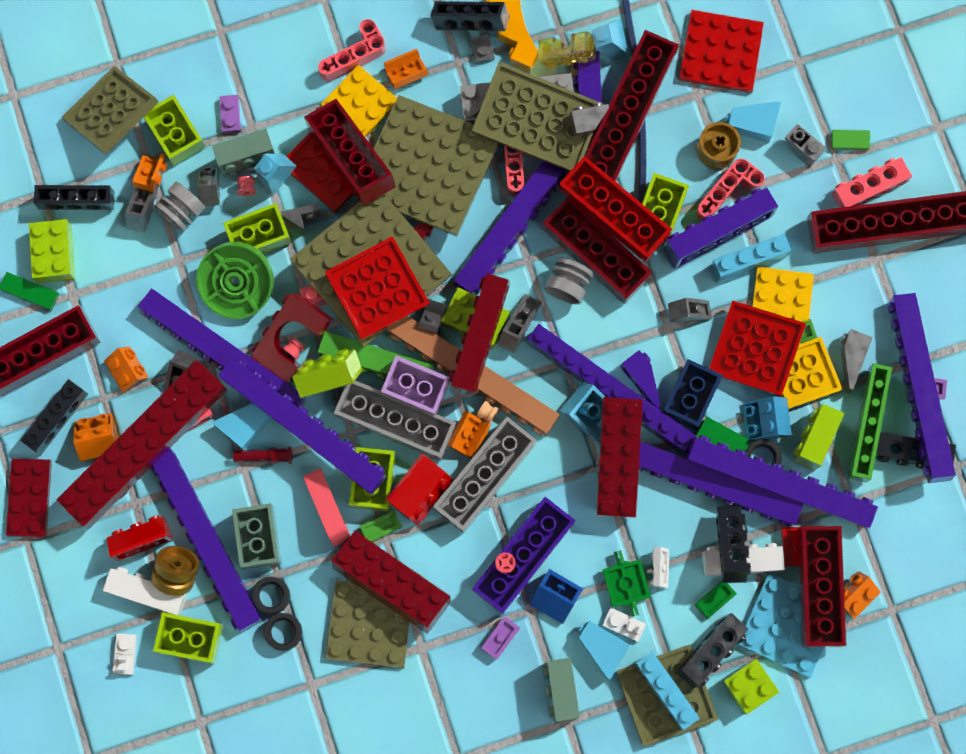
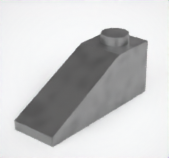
(140, 209)
(519, 323)
(853, 354)

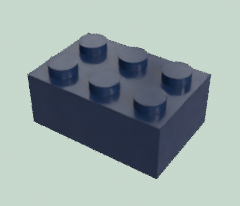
(692, 394)

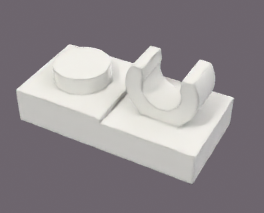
(660, 561)
(624, 624)
(125, 654)

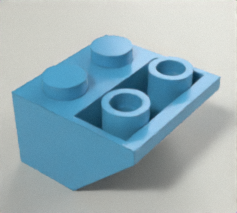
(766, 419)

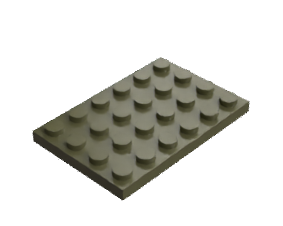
(532, 117)

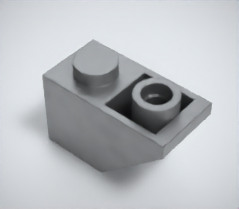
(586, 120)
(804, 145)
(209, 186)

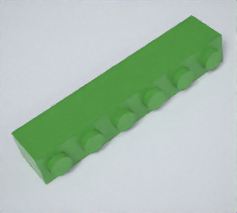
(370, 357)
(869, 423)

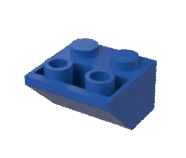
(556, 596)

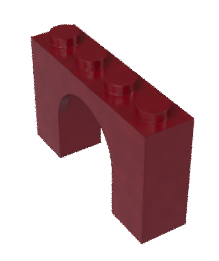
(269, 351)

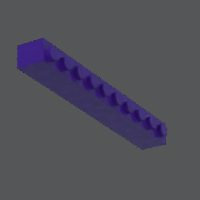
(510, 226)
(205, 340)
(587, 371)
(921, 388)
(303, 426)
(782, 482)
(719, 484)
(207, 542)

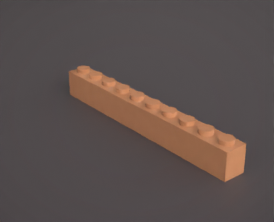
(491, 385)

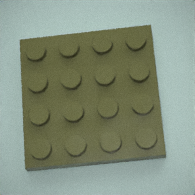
(110, 109)
(365, 629)
(649, 713)

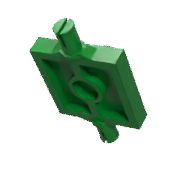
(626, 583)

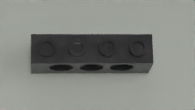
(470, 16)
(74, 197)
(54, 417)
(903, 444)
(731, 532)
(689, 669)

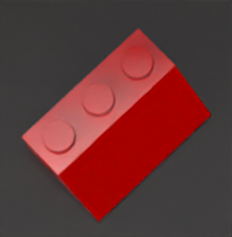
(419, 489)
(139, 538)

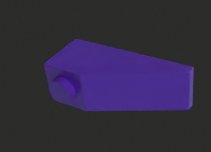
(641, 375)

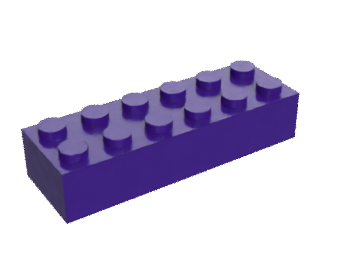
(721, 227)
(530, 550)

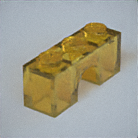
(580, 49)

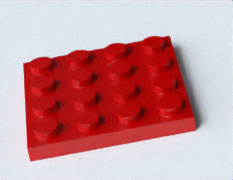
(721, 51)
(319, 174)
(377, 288)
(757, 348)

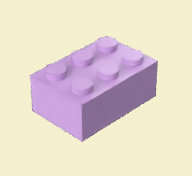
(416, 384)

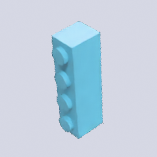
(751, 257)
(667, 691)

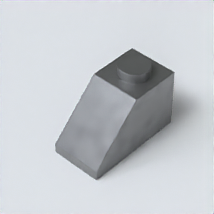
(689, 310)
(177, 366)

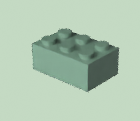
(242, 153)
(256, 536)
(561, 689)

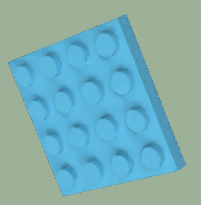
(776, 627)

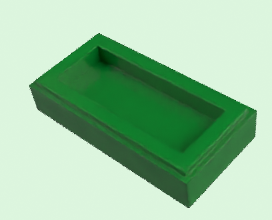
(715, 599)

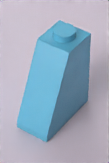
(610, 39)
(755, 120)
(273, 171)
(243, 425)
(602, 647)

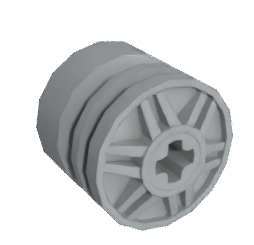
(180, 205)
(568, 281)

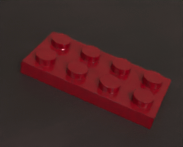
(29, 498)

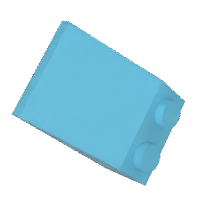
(586, 410)

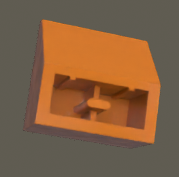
(94, 435)

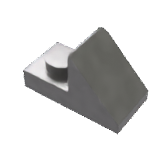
(481, 46)
(296, 215)
(432, 316)

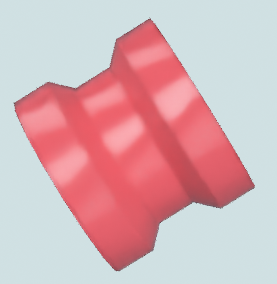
(246, 186)
(293, 348)
(503, 561)

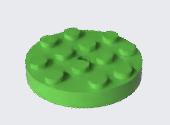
(217, 284)

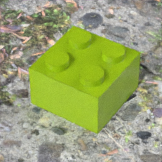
(750, 686)

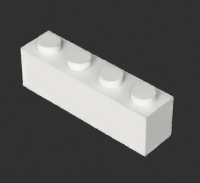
(761, 559)
(142, 591)

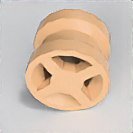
(487, 412)

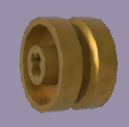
(718, 156)
(174, 570)

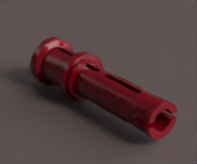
(273, 455)

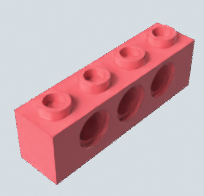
(899, 175)

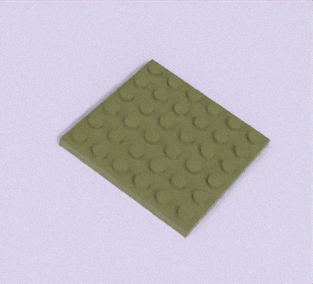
(433, 163)
(357, 232)

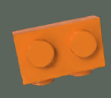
(405, 69)
(149, 173)
(125, 368)
(469, 435)
(859, 594)

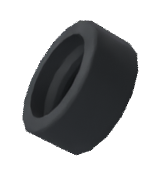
(768, 444)
(256, 595)
(268, 631)

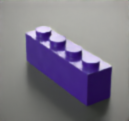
(589, 79)

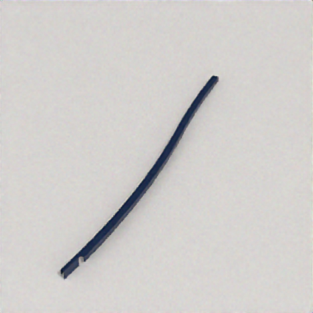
(642, 134)

